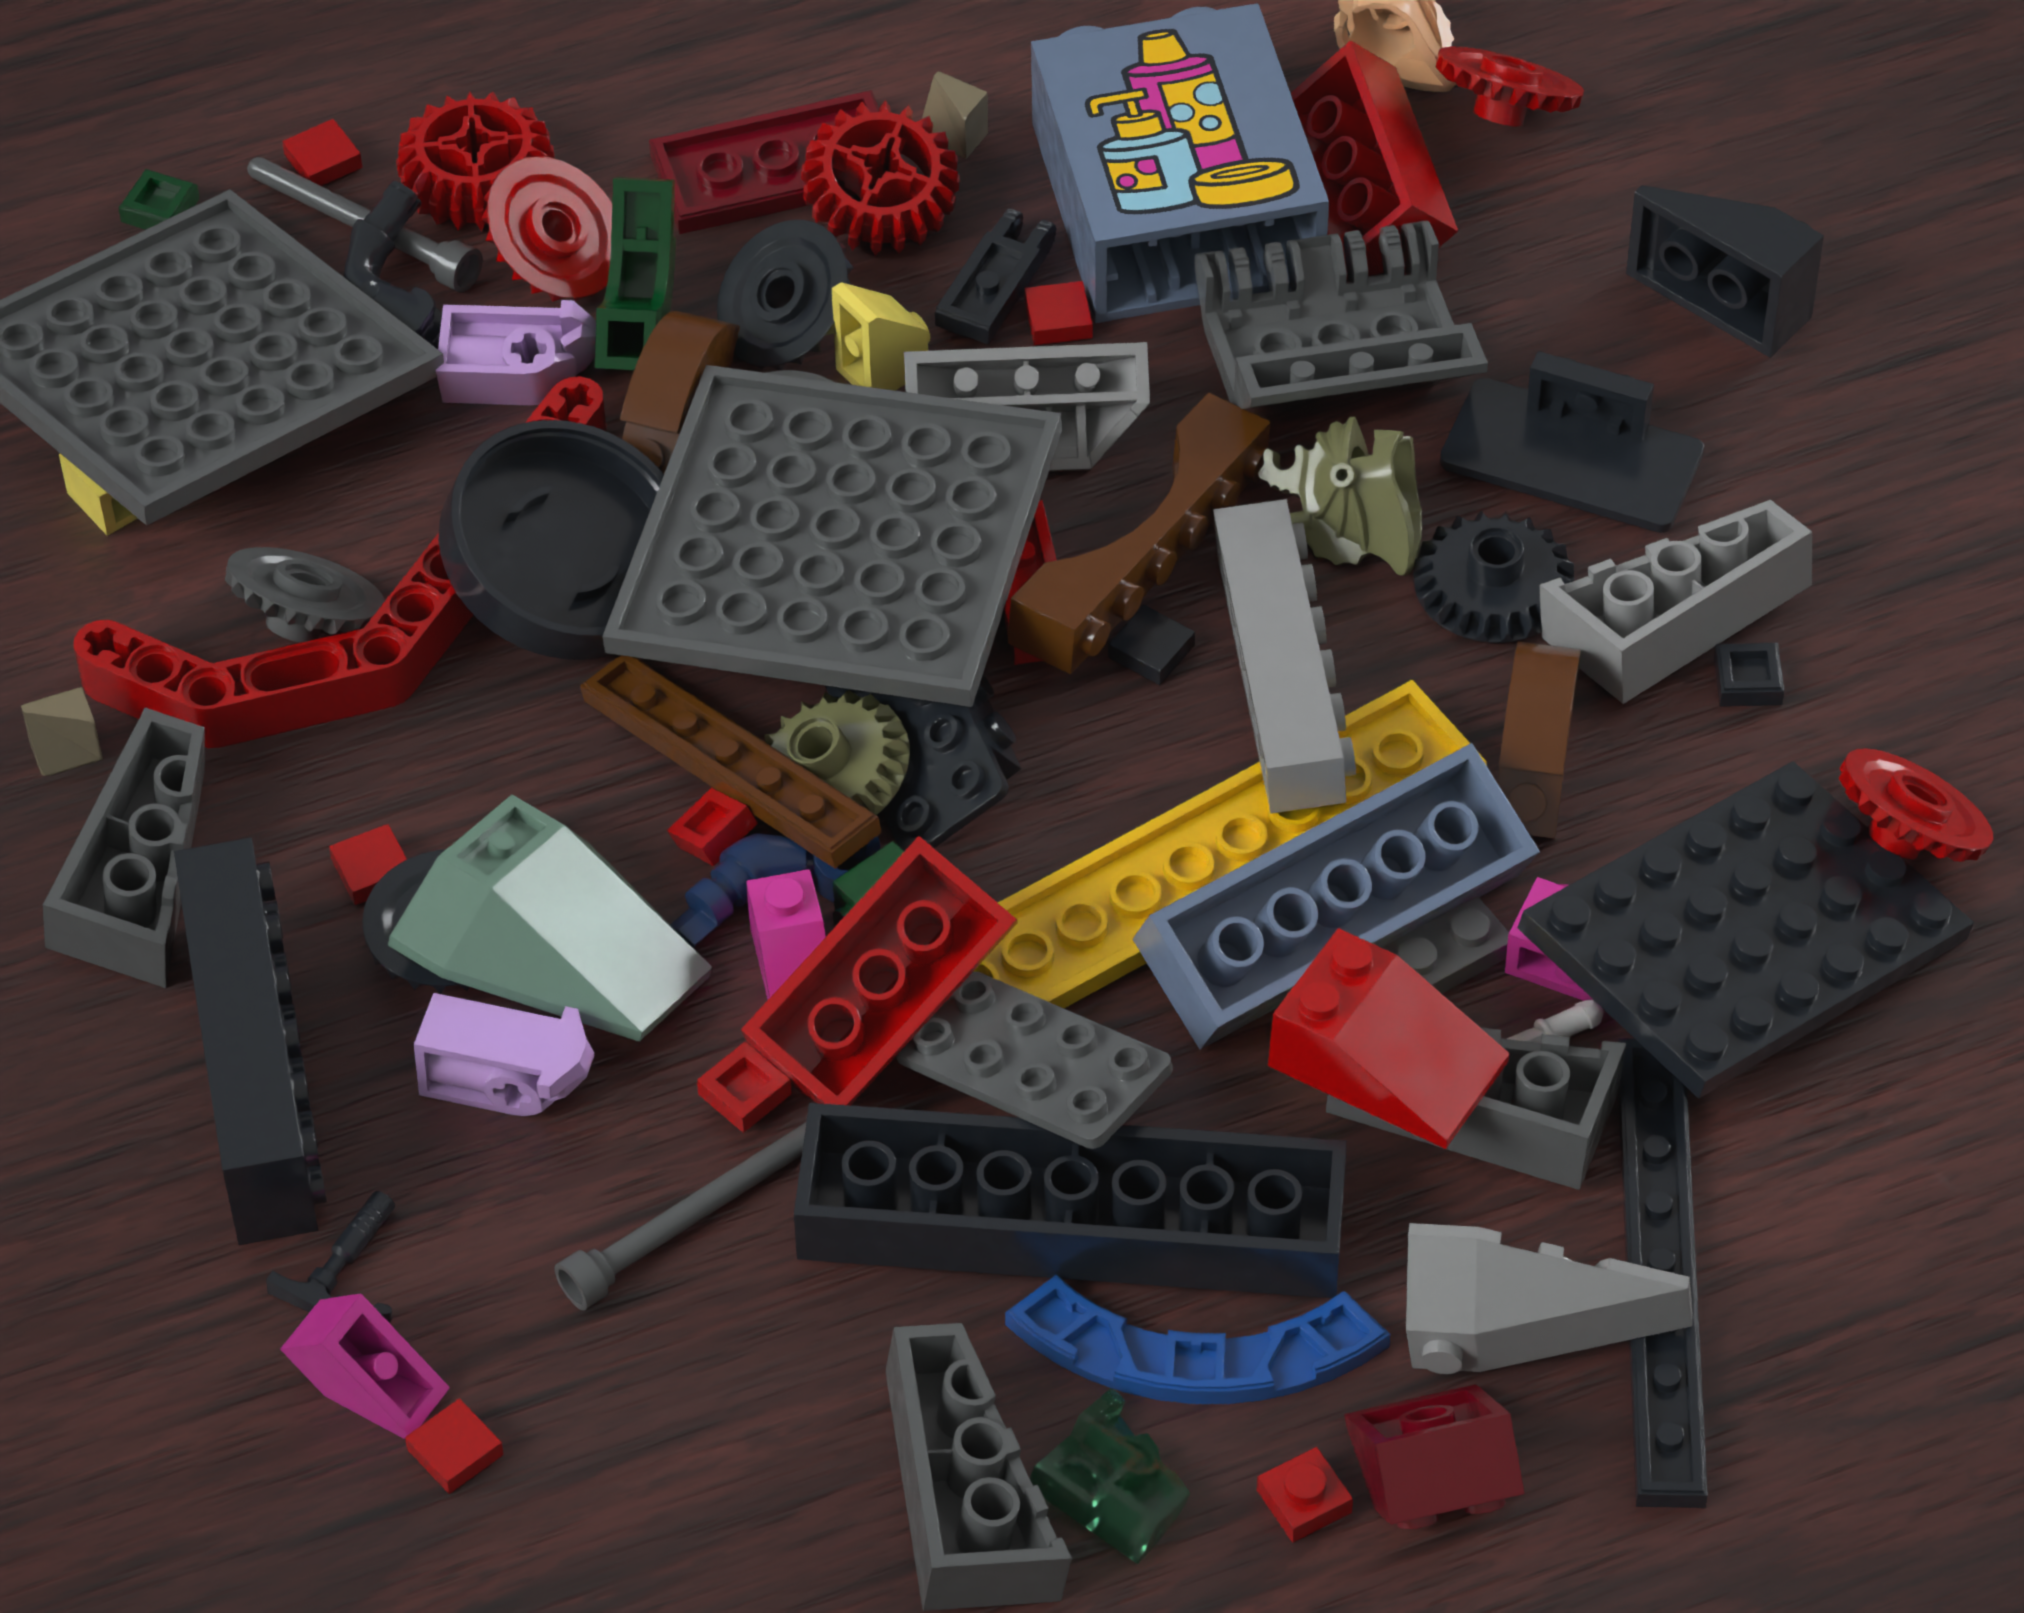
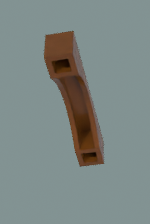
(1080, 599)

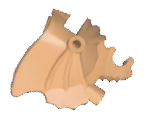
(1400, 33)

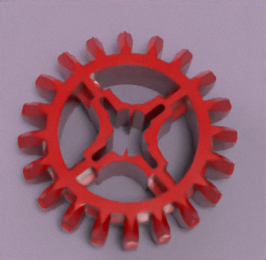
(441, 152)
(902, 200)

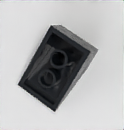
(1727, 262)

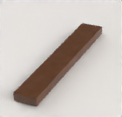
(731, 759)

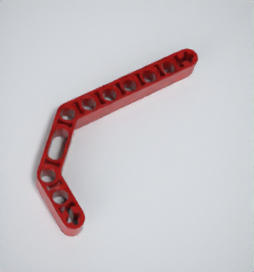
(308, 679)

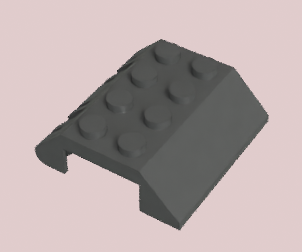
(1330, 331)

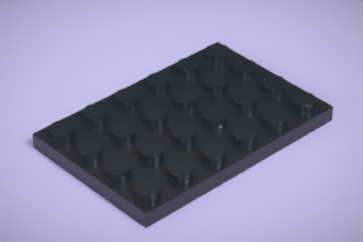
(1744, 928)

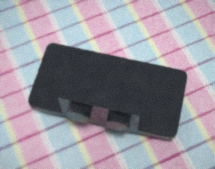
(1576, 442)
(954, 764)

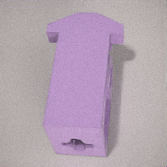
(511, 351)
(499, 1056)

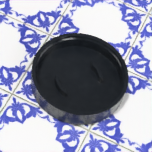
(547, 533)

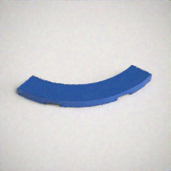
(1196, 1365)

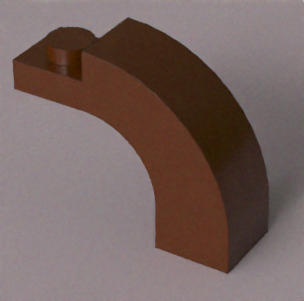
(669, 378)
(1538, 733)

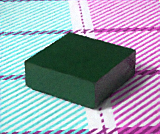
(156, 199)

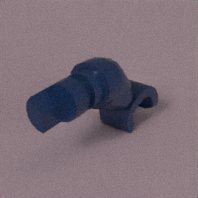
(751, 859)

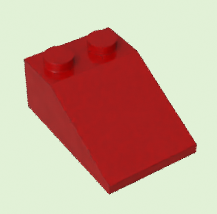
(1383, 1041)

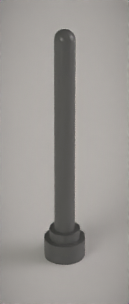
(452, 262)
(588, 1275)

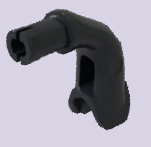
(371, 245)

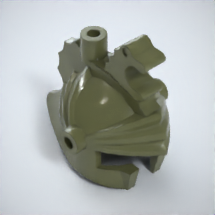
(1354, 499)

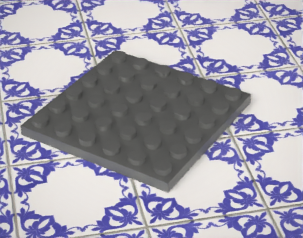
(198, 355)
(835, 535)

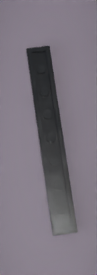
(1661, 1236)

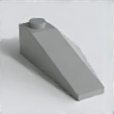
(1503, 1306)

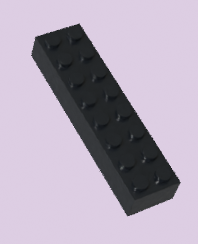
(1037, 1205)

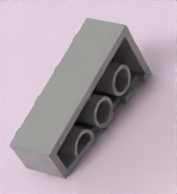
(1679, 598)

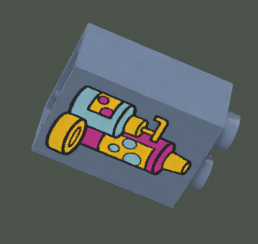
(1169, 150)

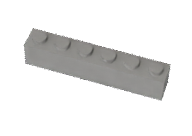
(1281, 656)

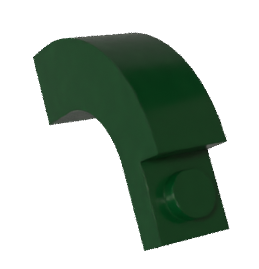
(639, 270)

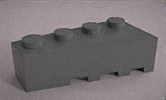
(120, 882)
(1539, 1111)
(968, 1499)

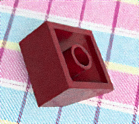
(1436, 1455)

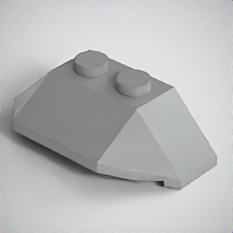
(1091, 385)

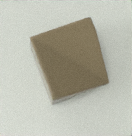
(959, 111)
(62, 732)

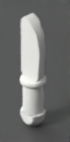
(1566, 1023)

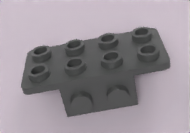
(1036, 1060)

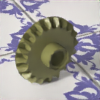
(849, 745)

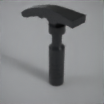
(344, 1252)

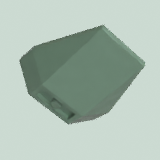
(547, 925)

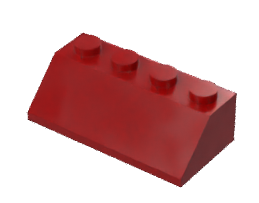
(1369, 150)
(878, 976)

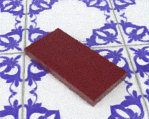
(746, 163)

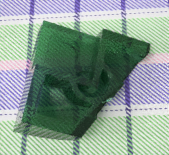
(1112, 1480)

